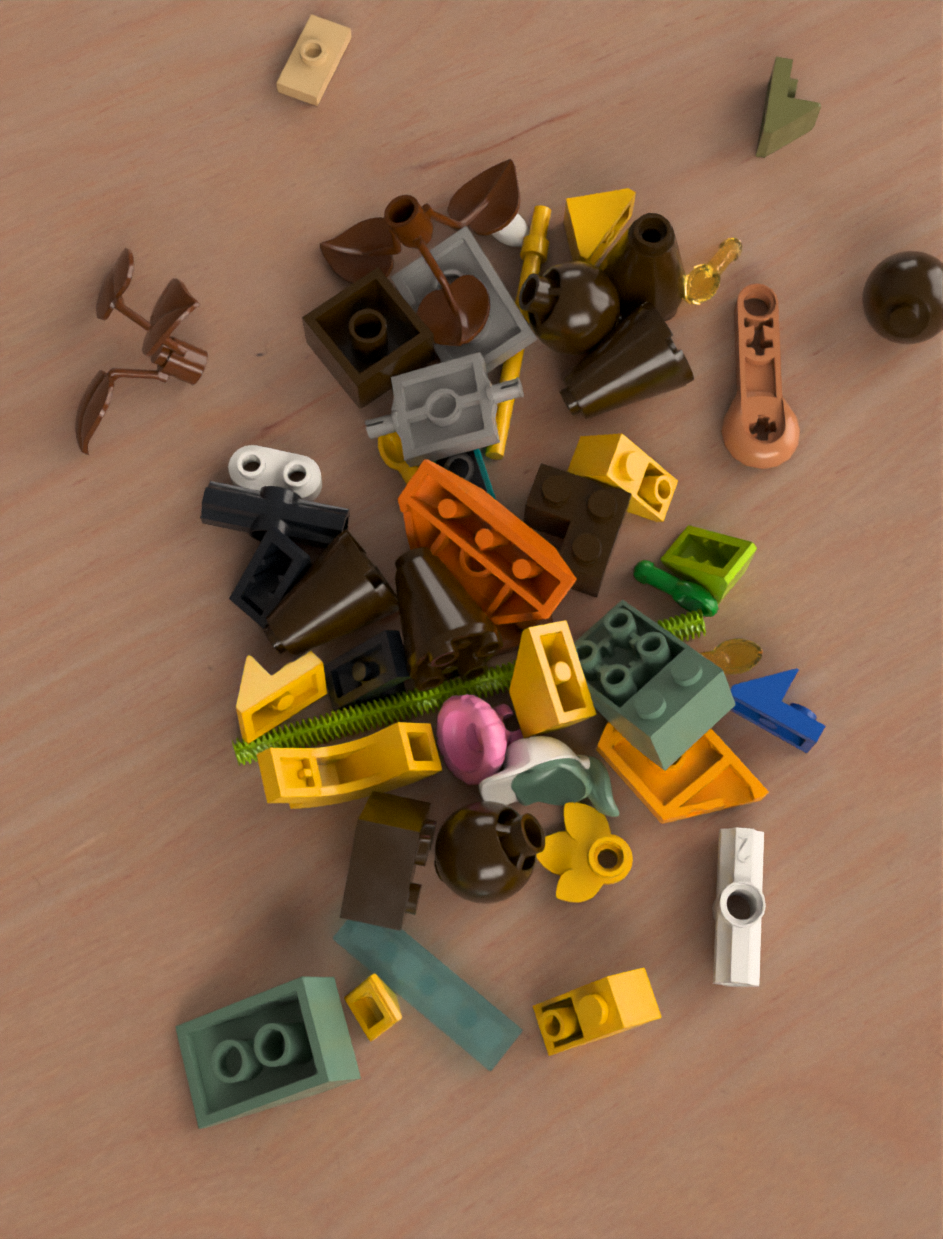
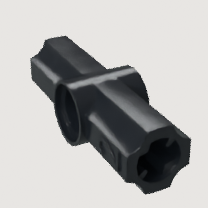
(275, 506)

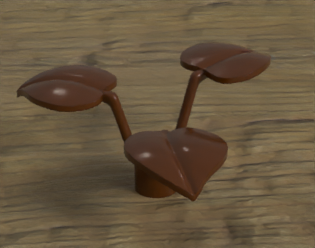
(458, 309)
(169, 353)

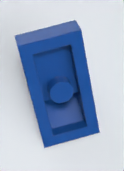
(762, 705)

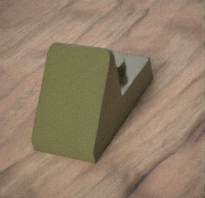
(783, 114)

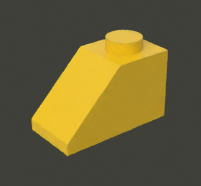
(549, 681)

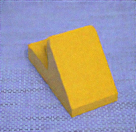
(272, 699)

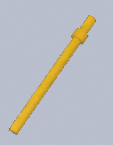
(533, 253)

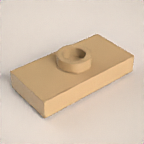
(314, 60)

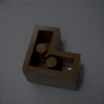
(584, 516)
(387, 846)

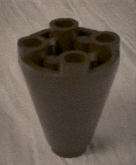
(647, 267)
(440, 623)

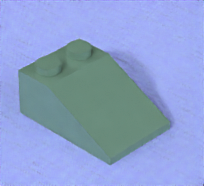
(267, 1050)

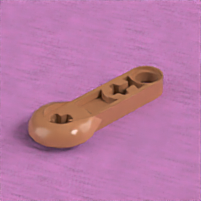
(759, 388)

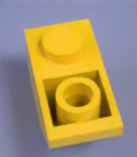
(623, 465)
(596, 1011)

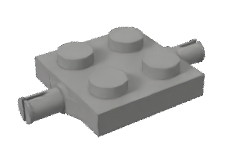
(444, 409)

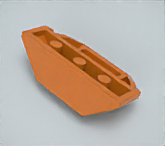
(484, 546)

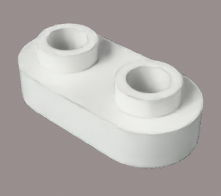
(275, 470)

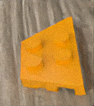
(696, 784)

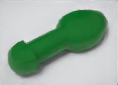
(684, 592)

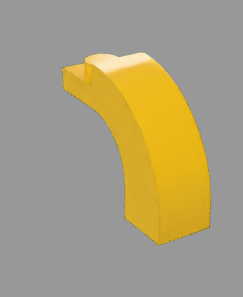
(350, 769)

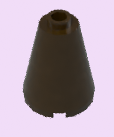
(627, 366)
(331, 599)

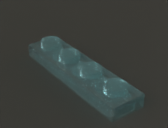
(431, 990)

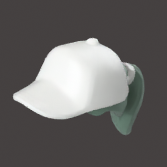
(551, 774)

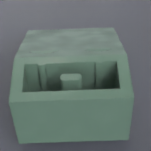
(651, 684)

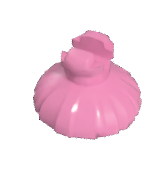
(473, 737)

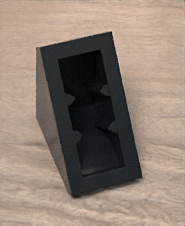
(269, 575)

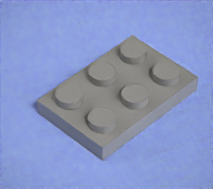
(461, 255)

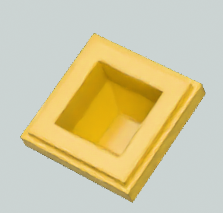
(374, 1006)

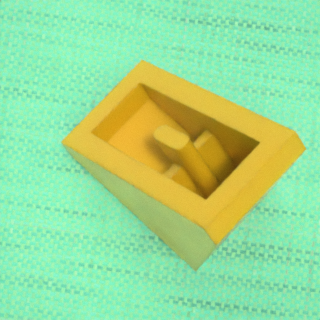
(595, 222)

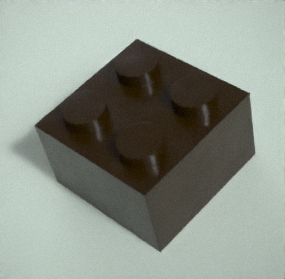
(368, 337)

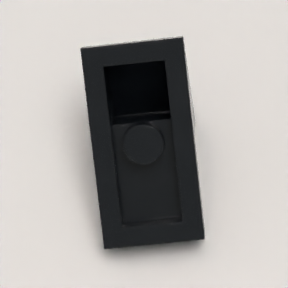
(367, 671)

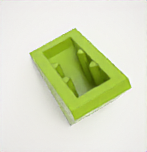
(709, 559)

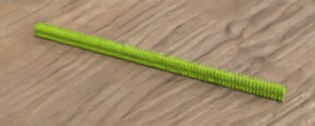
(412, 702)

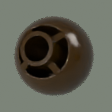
(905, 297)
(571, 306)
(487, 851)

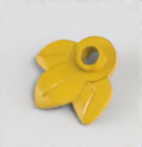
(576, 851)

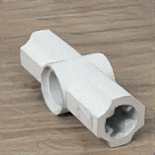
(738, 940)

